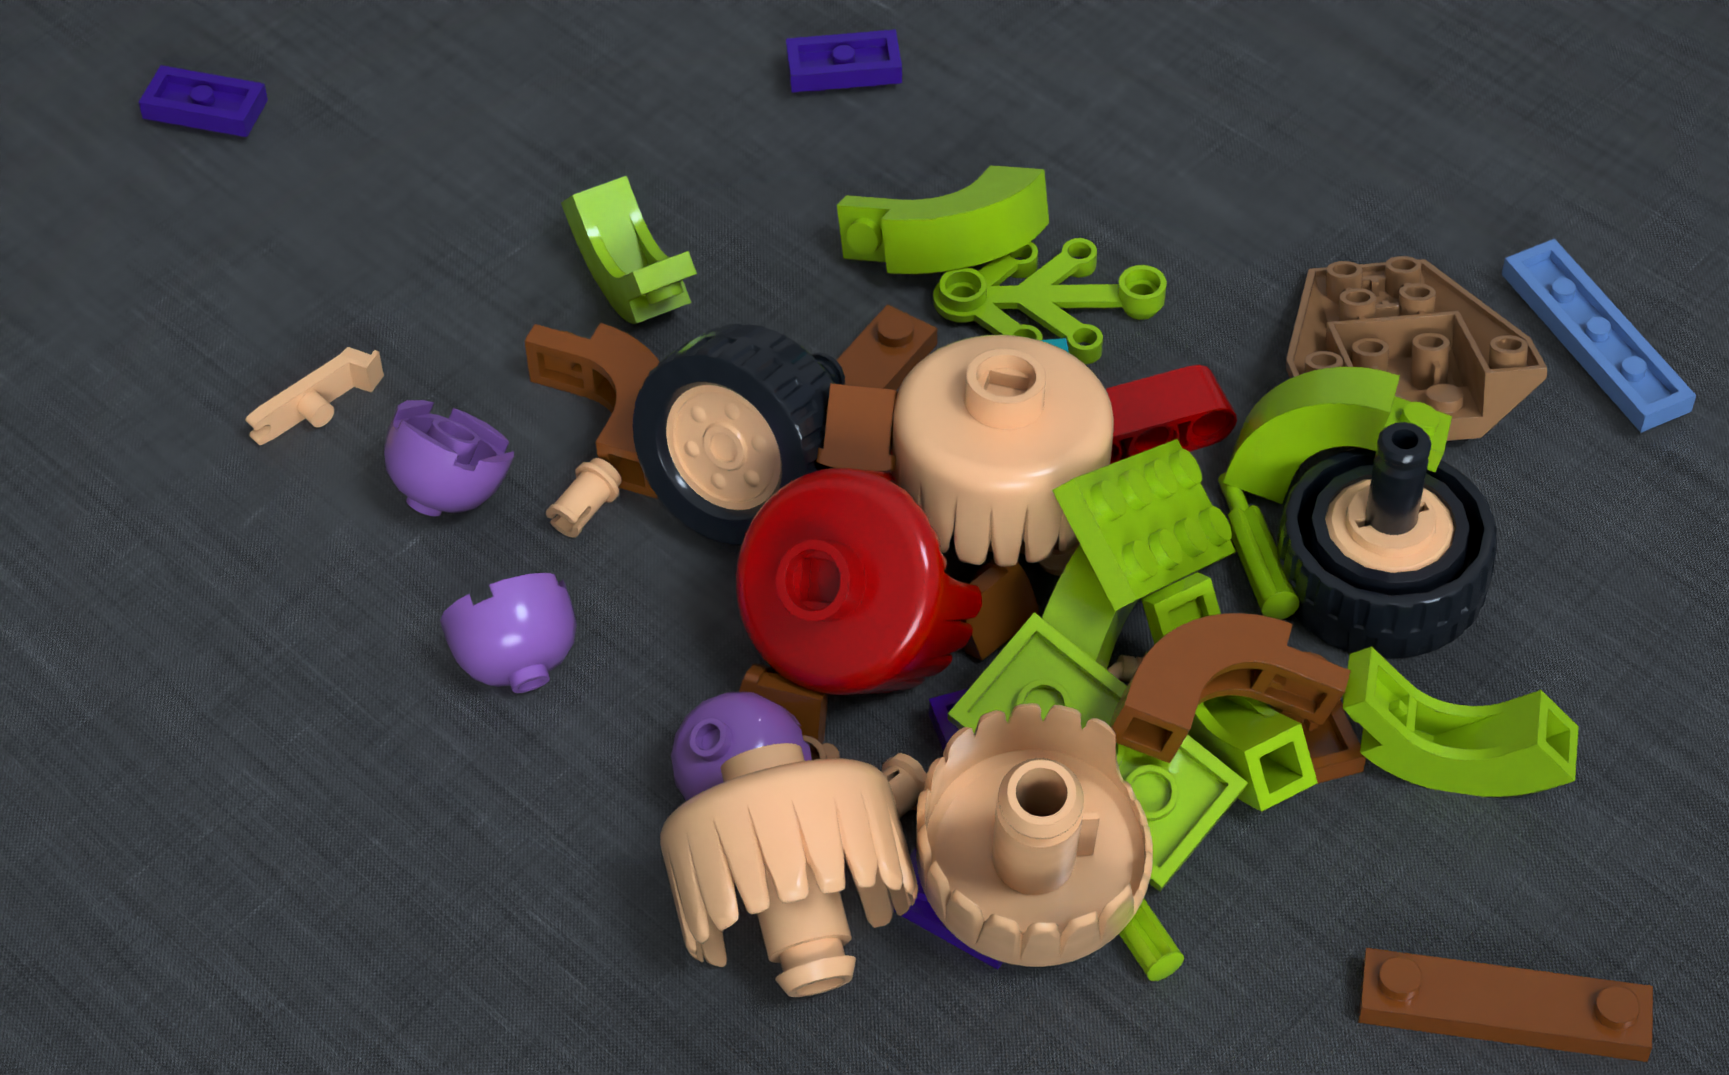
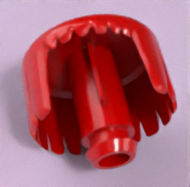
(850, 586)

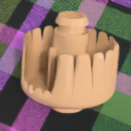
(989, 437)
(1032, 837)
(783, 840)

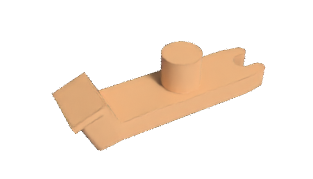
(313, 393)

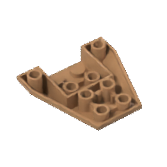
(1418, 326)

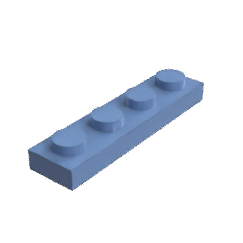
(1598, 335)

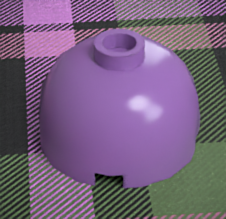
(442, 460)
(514, 633)
(724, 729)

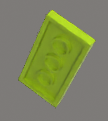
(1145, 522)
(1048, 669)

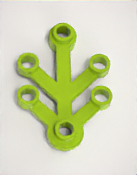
(977, 297)

